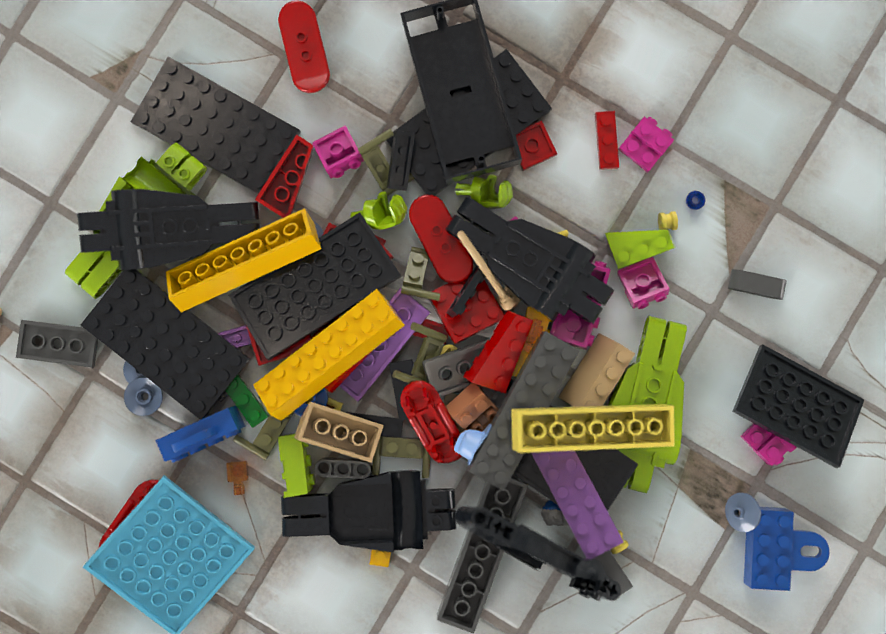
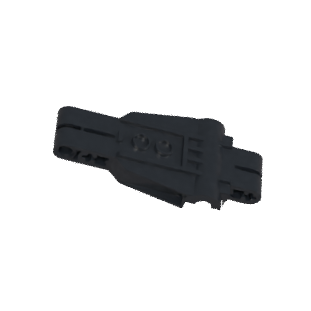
(161, 227)
(534, 262)
(373, 512)
(535, 550)

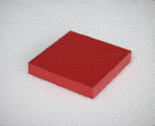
(535, 145)

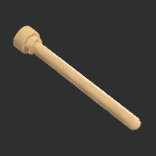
(506, 300)

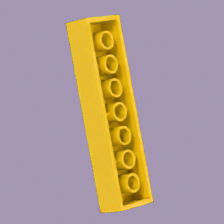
(242, 260)
(328, 355)

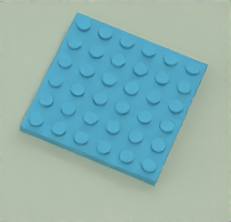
(169, 556)

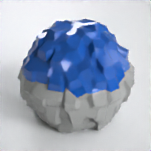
(553, 515)

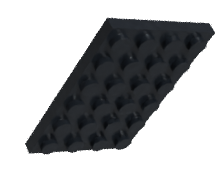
(799, 406)

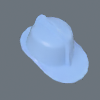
(470, 441)

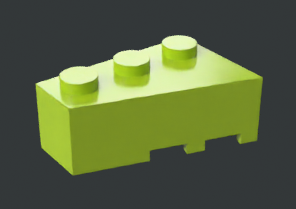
(638, 245)
(295, 465)

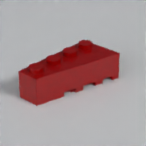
(285, 181)
(500, 353)

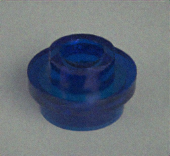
(701, 200)

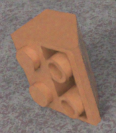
(472, 408)

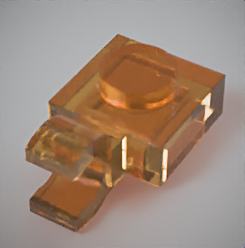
(237, 473)

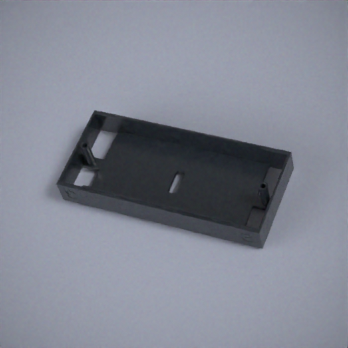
(454, 60)

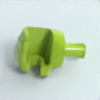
(484, 192)
(381, 214)

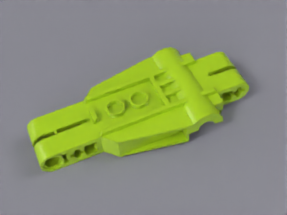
(172, 173)
(654, 381)

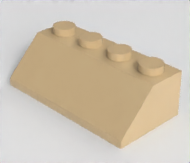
(597, 373)
(339, 432)

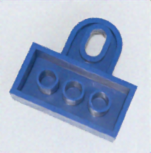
(205, 431)
(775, 551)

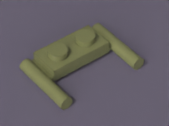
(377, 162)
(415, 275)
(430, 348)
(266, 438)
(401, 448)

